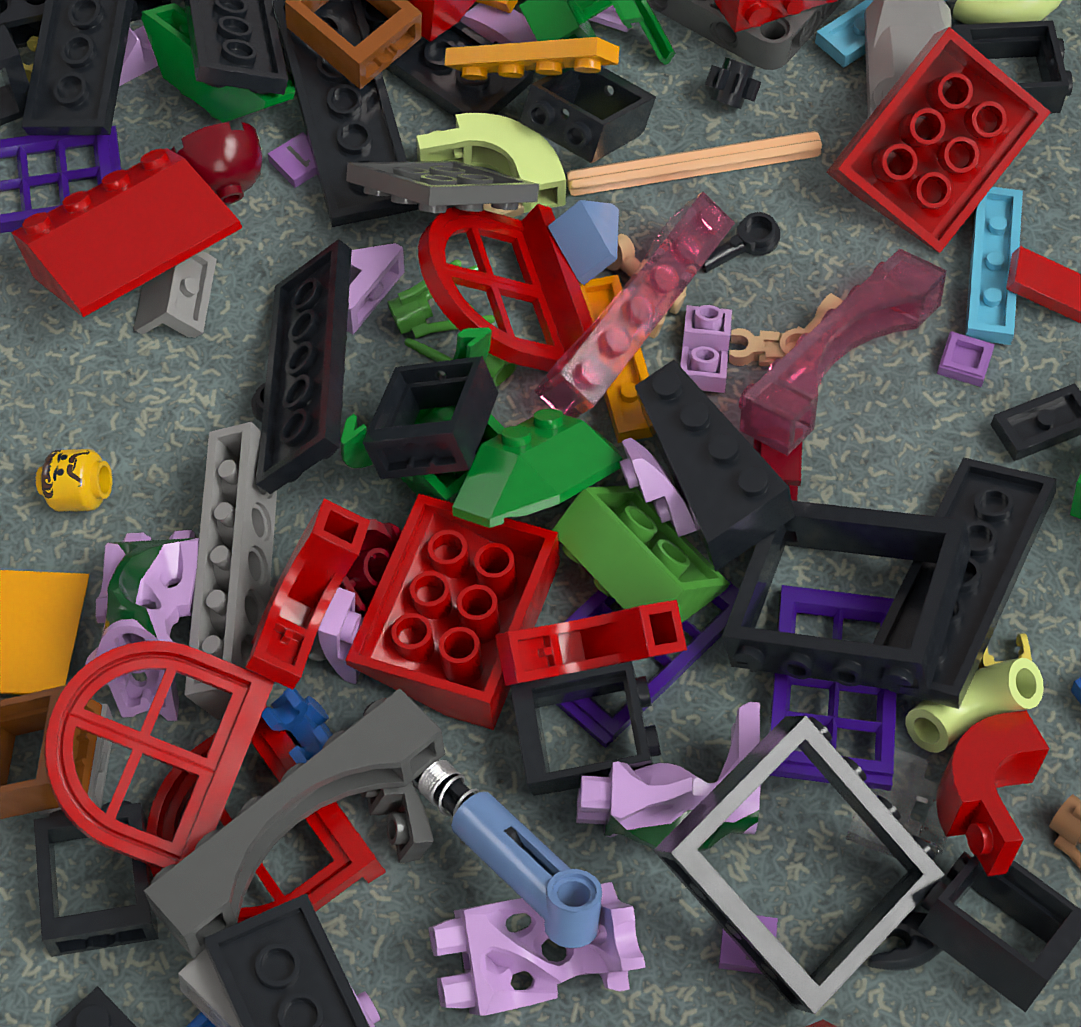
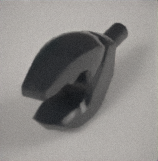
(917, 950)

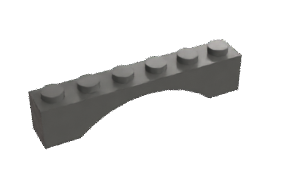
(377, 752)

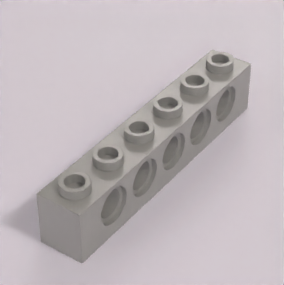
(231, 557)

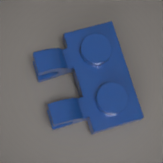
(303, 718)

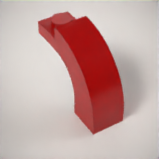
(305, 592)
(591, 642)
(989, 756)

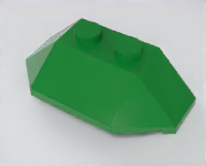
(171, 45)
(534, 468)

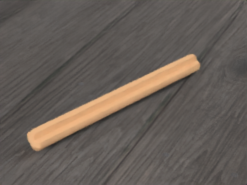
(693, 163)

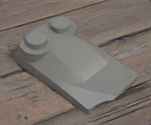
(895, 37)

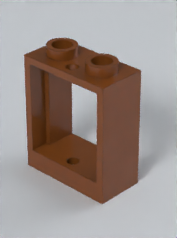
(371, 55)
(27, 715)

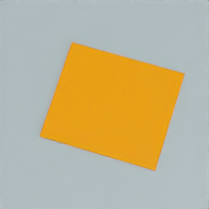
(38, 628)

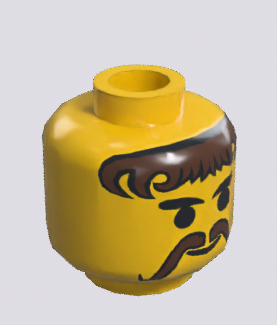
(74, 480)

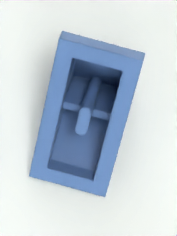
(587, 237)

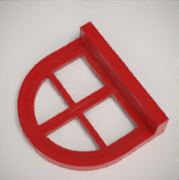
(546, 273)
(214, 773)
(341, 839)

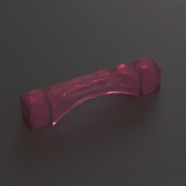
(893, 299)
(616, 335)

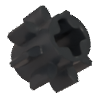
(733, 83)

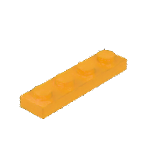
(545, 57)
(621, 395)

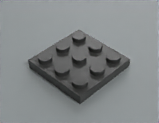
(442, 184)

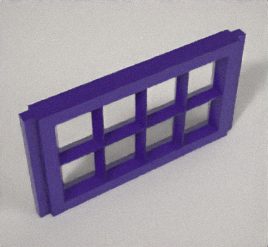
(106, 161)
(839, 607)
(596, 719)

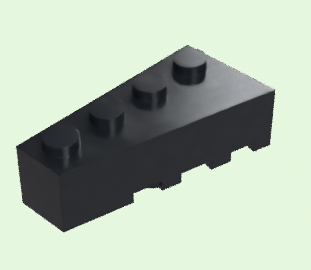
(715, 469)

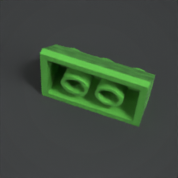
(635, 553)

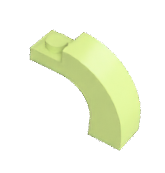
(500, 146)

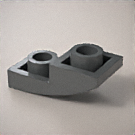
(406, 822)

